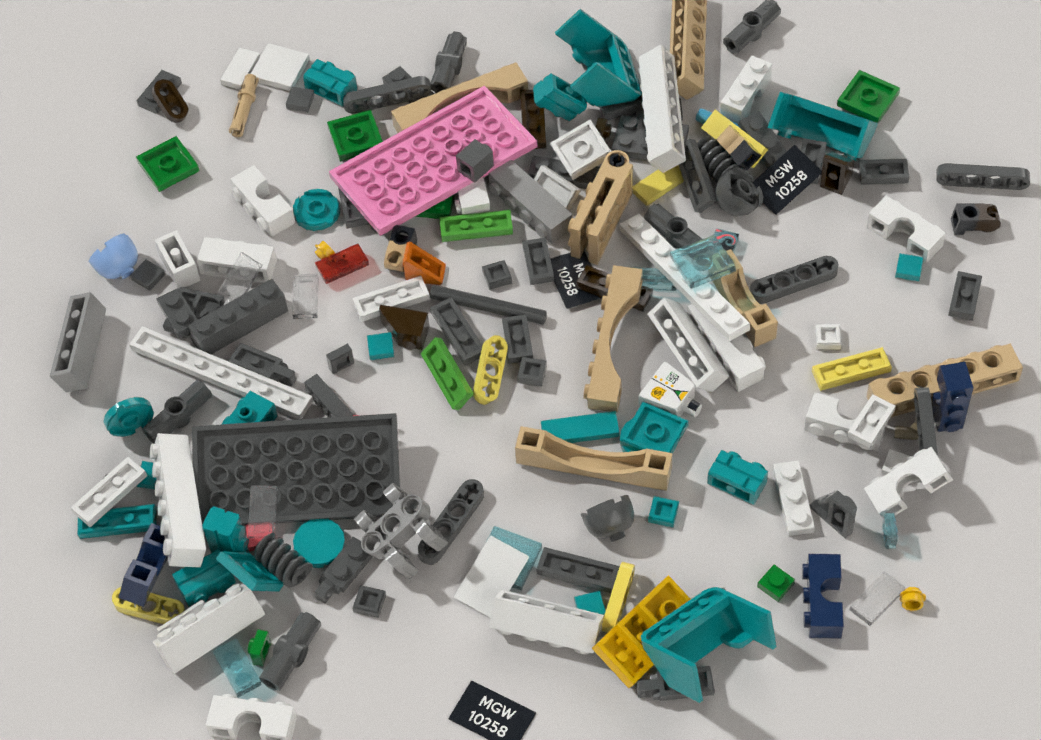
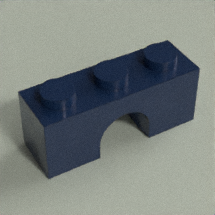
(953, 400)
(145, 569)
(823, 616)

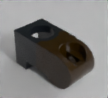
(975, 218)

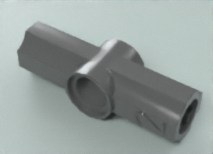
(752, 26)
(448, 62)
(671, 227)
(186, 403)
(290, 651)

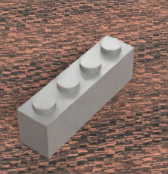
(530, 201)
(78, 342)

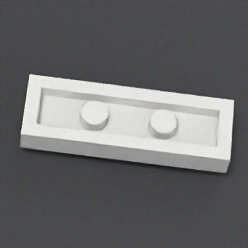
(397, 295)
(108, 491)
(793, 498)

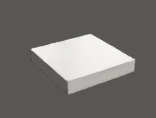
(280, 66)
(581, 149)

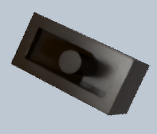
(836, 172)
(407, 326)

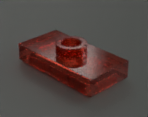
(342, 263)

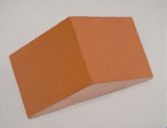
(421, 263)

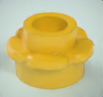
(323, 250)
(912, 598)

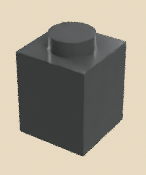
(475, 160)

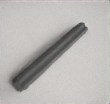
(488, 304)

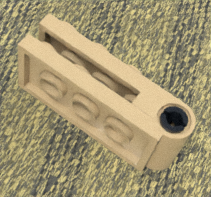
(602, 207)

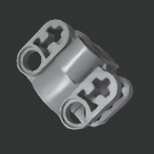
(410, 522)

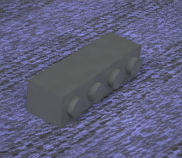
(238, 317)

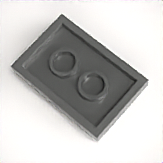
(631, 137)

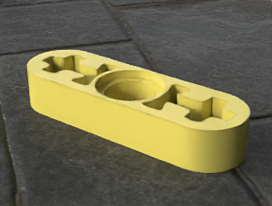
(483, 377)
(618, 596)
(156, 615)

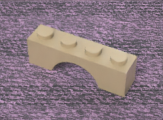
(736, 291)

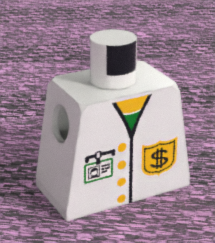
(670, 392)

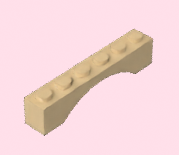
(502, 83)
(623, 293)
(639, 468)

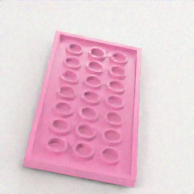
(420, 163)

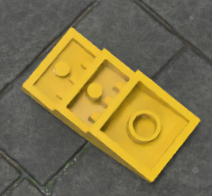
(623, 646)

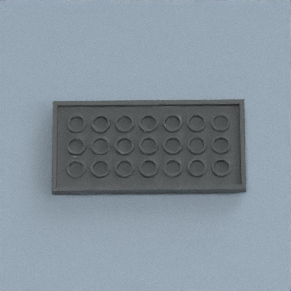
(318, 464)

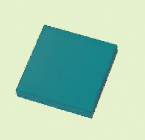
(654, 430)
(249, 571)

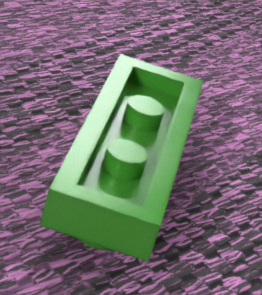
(476, 225)
(447, 373)

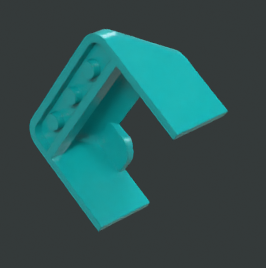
(609, 64)
(822, 123)
(699, 628)

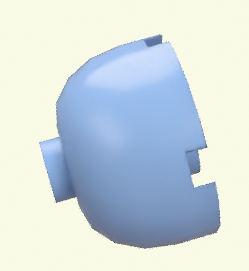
(116, 258)

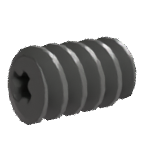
(715, 158)
(282, 561)

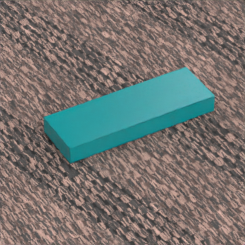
(583, 427)
(119, 522)

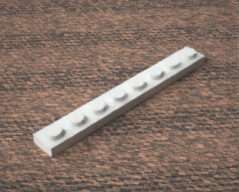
(703, 297)
(219, 372)

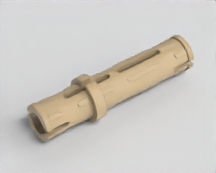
(246, 97)

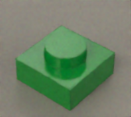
(776, 583)
(259, 647)

